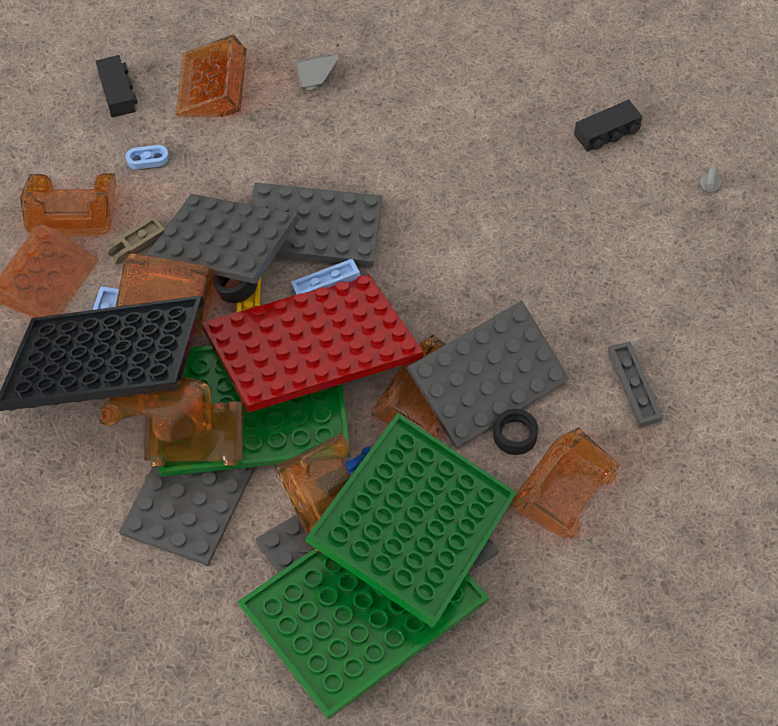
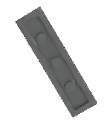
(635, 384)

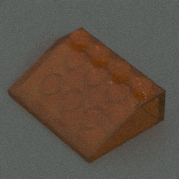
(212, 79)
(44, 273)

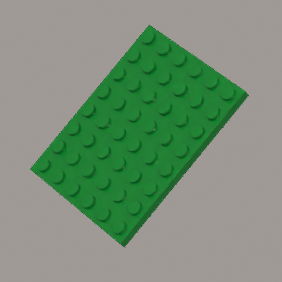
(270, 432)
(412, 519)
(342, 632)

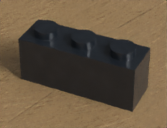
(116, 86)
(608, 125)

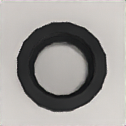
(235, 294)
(512, 447)

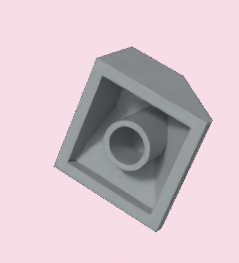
(314, 70)

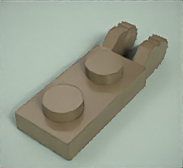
(135, 239)

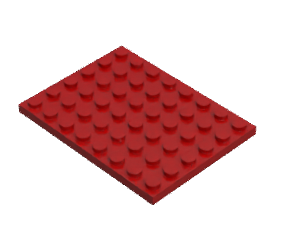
(310, 342)

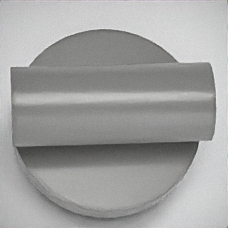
(711, 181)

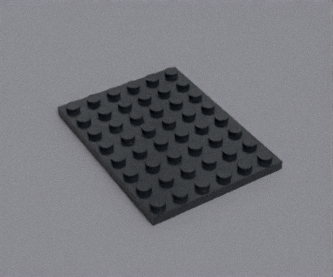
(102, 354)

